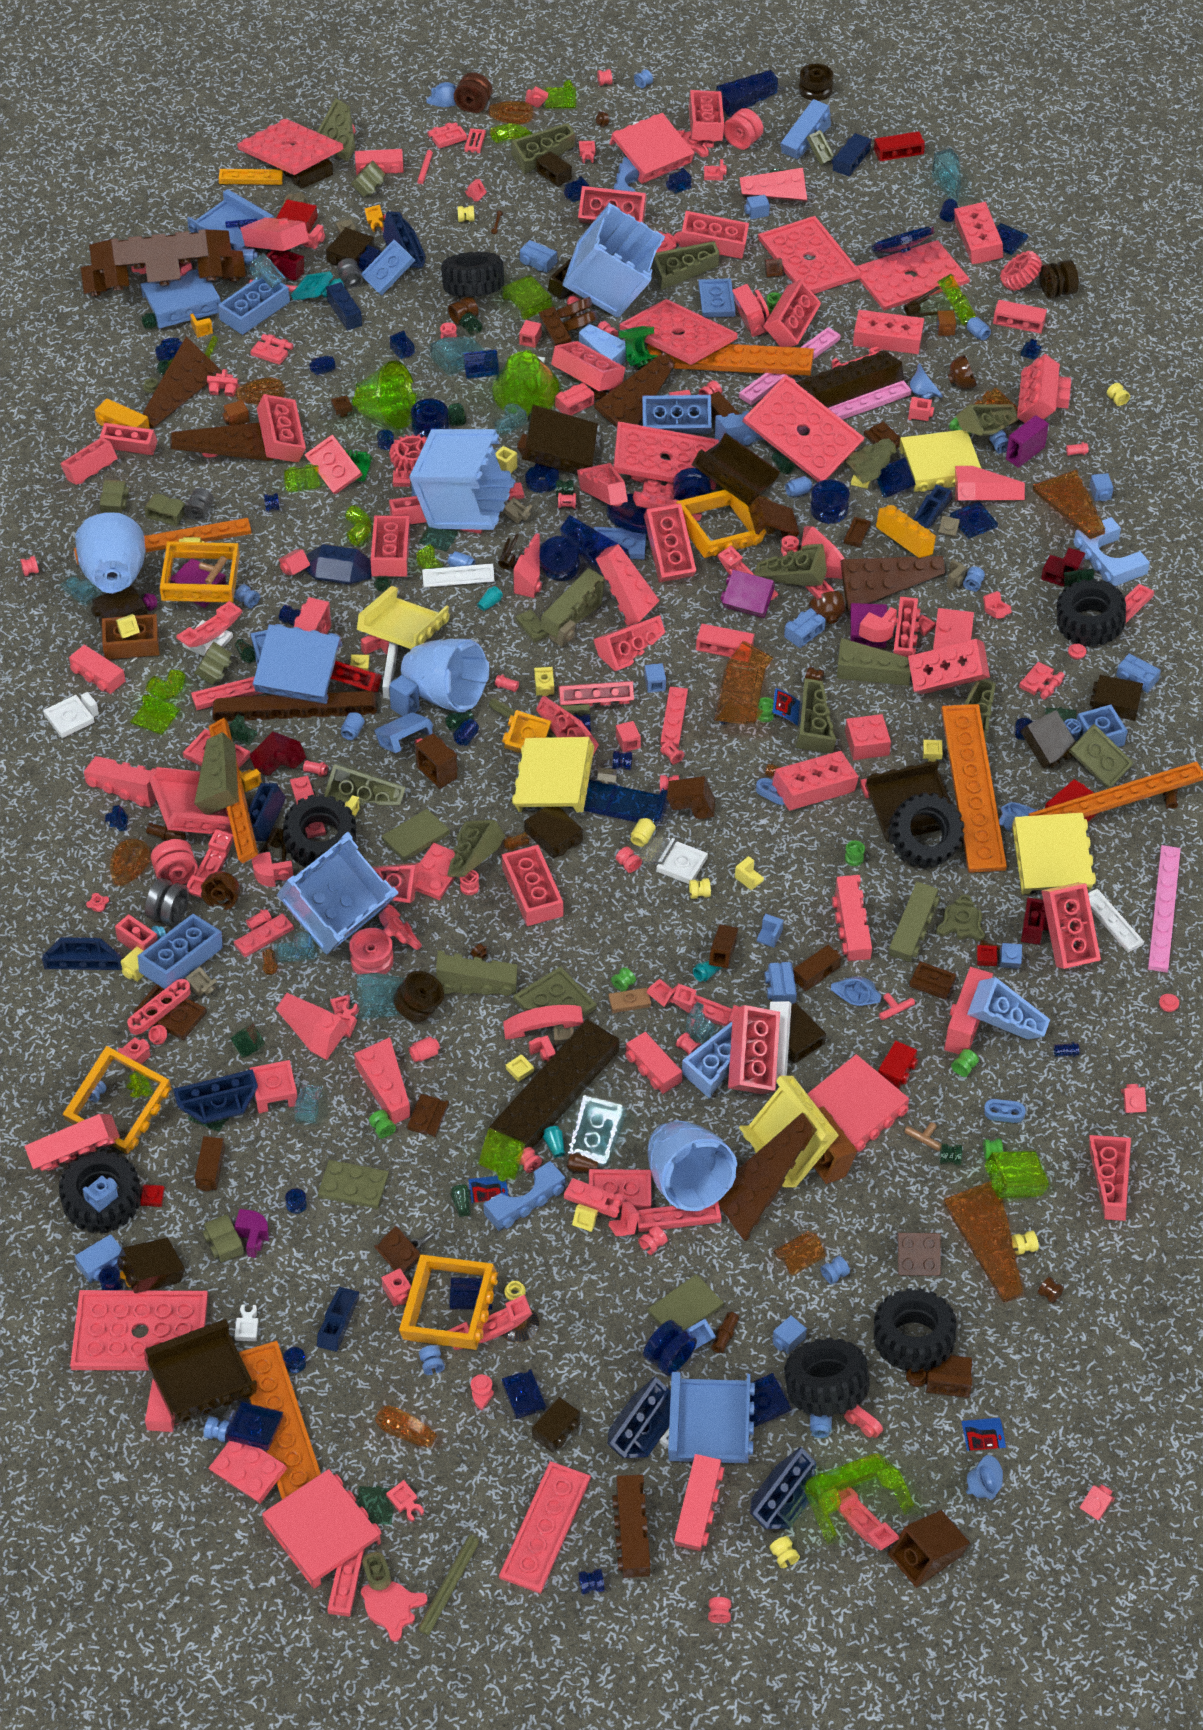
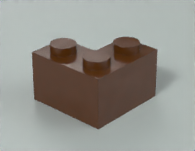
(692, 794)

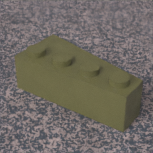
(531, 147)
(684, 263)
(575, 603)
(871, 664)
(982, 694)
(814, 722)
(218, 776)
(914, 922)
(475, 975)

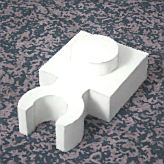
(247, 1326)

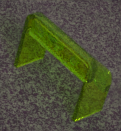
(824, 1488)

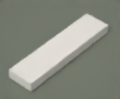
(458, 575)
(390, 668)
(1114, 921)
(784, 1031)

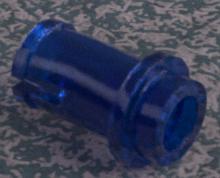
(1066, 1049)

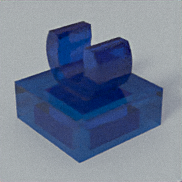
(1031, 350)
(117, 818)

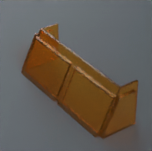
(742, 685)

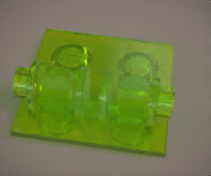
(561, 96)
(307, 473)
(155, 714)
(501, 1154)

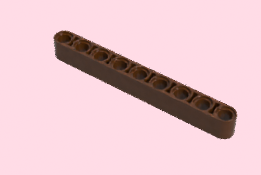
(286, 708)

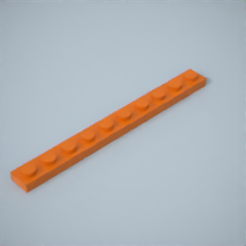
(206, 532)
(1128, 792)
(238, 812)

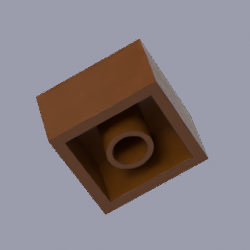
(436, 760)

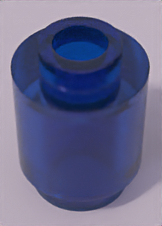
(947, 210)
(322, 364)
(466, 732)

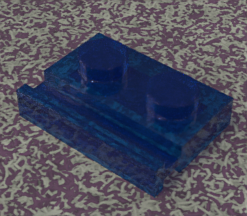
(481, 364)
(465, 1293)
(523, 1394)

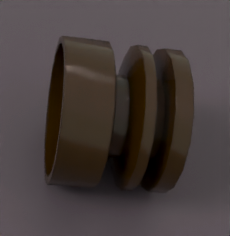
(1059, 279)

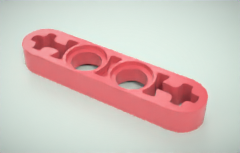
(161, 1008)

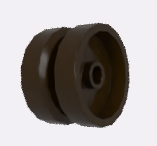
(816, 82)
(418, 996)

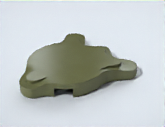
(962, 919)

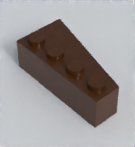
(632, 1526)

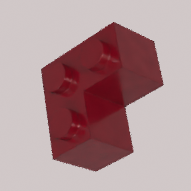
(288, 263)
(1055, 566)
(277, 751)
(1034, 921)

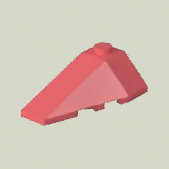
(983, 485)
(528, 570)
(623, 645)
(562, 722)
(313, 1025)

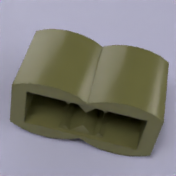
(368, 179)
(114, 496)
(165, 509)
(213, 663)
(223, 1238)

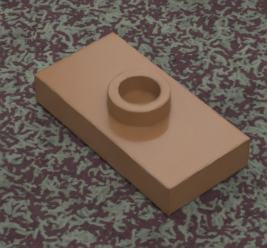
(629, 1000)

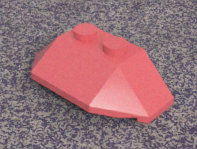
(832, 554)

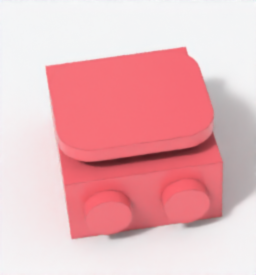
(751, 309)

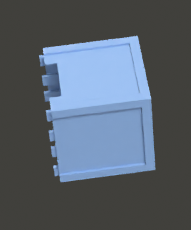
(613, 260)
(461, 479)
(336, 894)

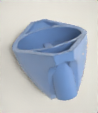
(442, 95)
(923, 386)
(1011, 811)
(857, 991)

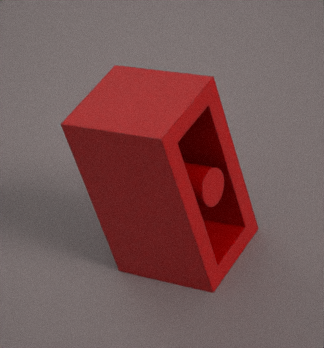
(898, 1064)

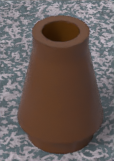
(580, 1163)

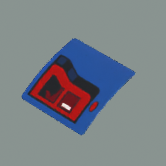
(786, 706)
(486, 1188)
(983, 1434)

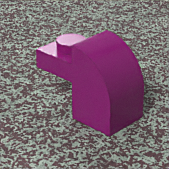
(254, 1227)

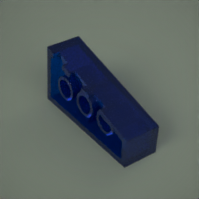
(747, 91)
(588, 541)

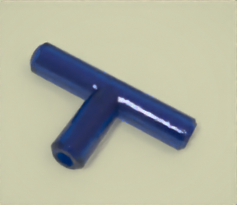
(239, 223)

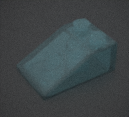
(947, 173)
(449, 352)
(376, 995)
(597, 1129)

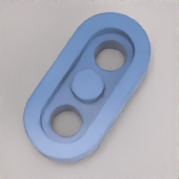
(770, 794)
(1004, 1109)

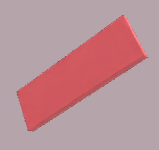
(545, 1527)

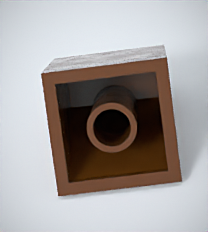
(928, 1547)

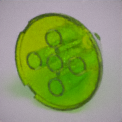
(525, 383)
(386, 395)

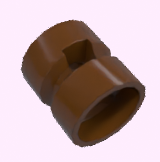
(458, 309)

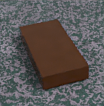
(857, 532)

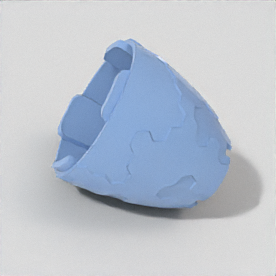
(110, 550)
(448, 672)
(690, 1165)

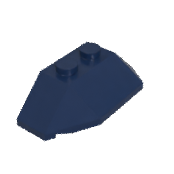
(400, 230)
(338, 564)
(81, 955)
(217, 1097)
(641, 1421)
(782, 1493)

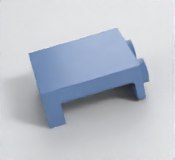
(391, 733)

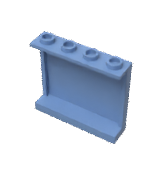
(230, 209)
(181, 298)
(296, 663)
(711, 1419)

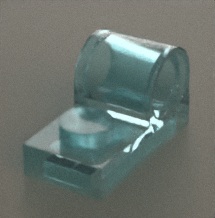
(264, 268)
(514, 418)
(82, 591)
(299, 950)
(698, 1026)
(307, 1104)

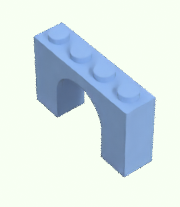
(1112, 569)

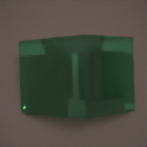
(240, 732)
(247, 1040)

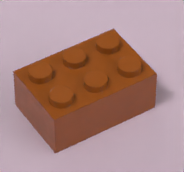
(137, 645)
(838, 1157)

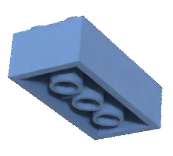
(252, 305)
(684, 406)
(180, 951)

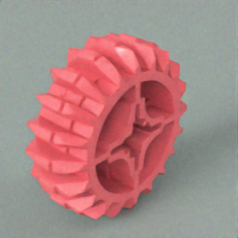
(1021, 270)
(410, 448)

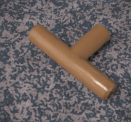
(214, 570)
(925, 1136)

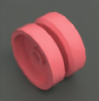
(743, 128)
(174, 861)
(371, 951)

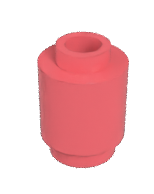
(424, 1049)

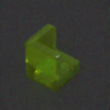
(426, 558)

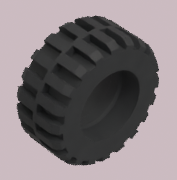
(472, 274)
(1091, 629)
(310, 811)
(940, 811)
(86, 1172)
(910, 1351)
(827, 1377)

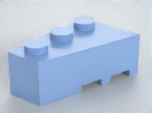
(603, 343)

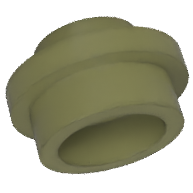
(150, 385)

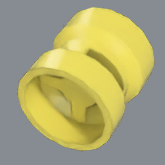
(469, 213)
(1118, 395)
(700, 888)
(1025, 1242)
(783, 1550)

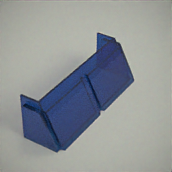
(625, 802)

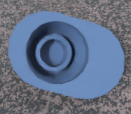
(985, 1478)

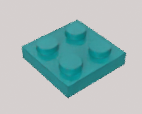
(312, 285)

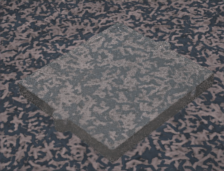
(657, 850)

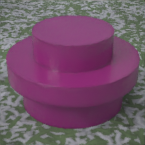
(150, 601)

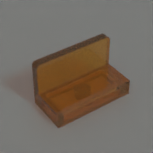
(801, 1252)

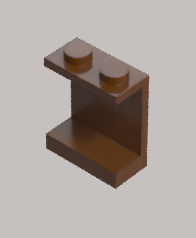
(773, 515)

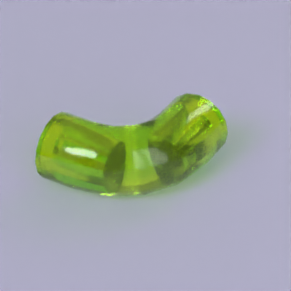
(508, 131)
(361, 527)
(166, 689)

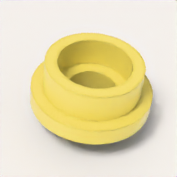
(514, 1285)

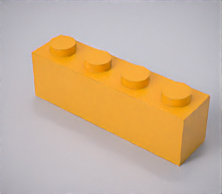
(905, 531)

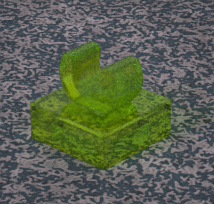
(140, 1085)

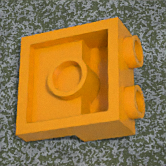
(524, 726)

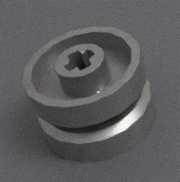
(166, 902)

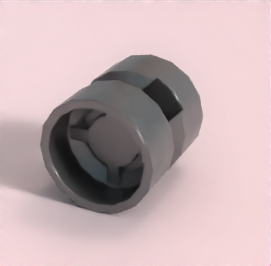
(349, 273)
(198, 504)

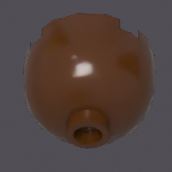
(961, 374)
(830, 606)
(220, 886)

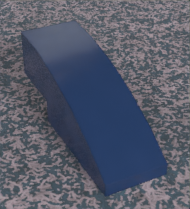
(933, 506)
(337, 1319)

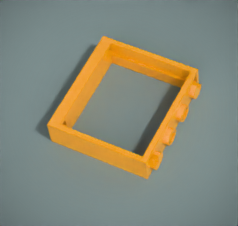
(713, 501)
(199, 592)
(93, 1078)
(480, 1316)

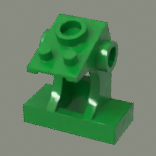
(635, 348)

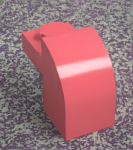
(877, 628)
(267, 873)

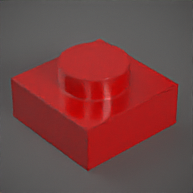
(986, 955)
(152, 1195)

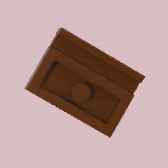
(880, 432)
(932, 980)
(427, 1115)
(398, 1250)

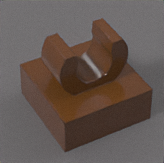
(773, 267)
(341, 405)

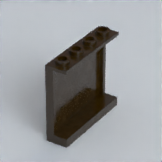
(559, 440)
(736, 469)
(895, 786)
(199, 1372)

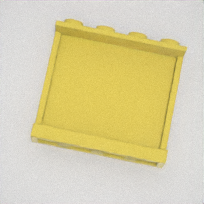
(935, 457)
(400, 620)
(554, 773)
(1052, 851)
(779, 1112)

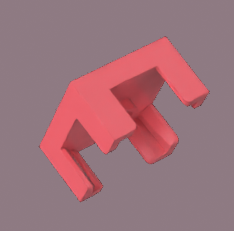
(274, 1084)

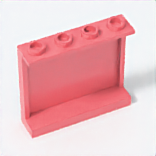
(653, 147)
(176, 796)
(860, 1101)
(321, 1526)

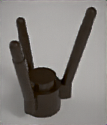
(914, 307)
(507, 558)
(276, 840)

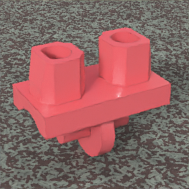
(222, 381)

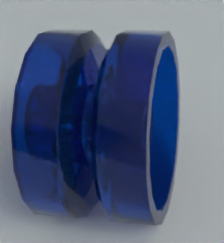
(428, 415)
(690, 483)
(829, 501)
(559, 558)
(669, 1347)

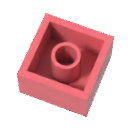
(867, 737)

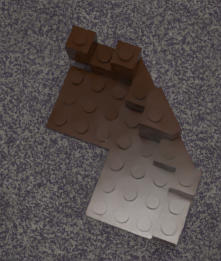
(161, 258)

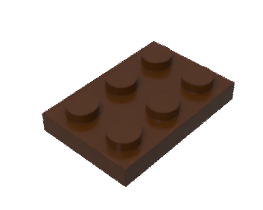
(179, 1020)

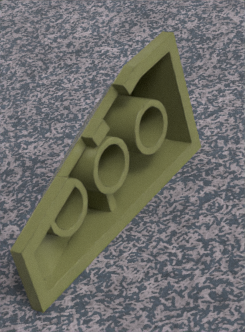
(986, 418)
(801, 567)
(368, 787)
(475, 844)

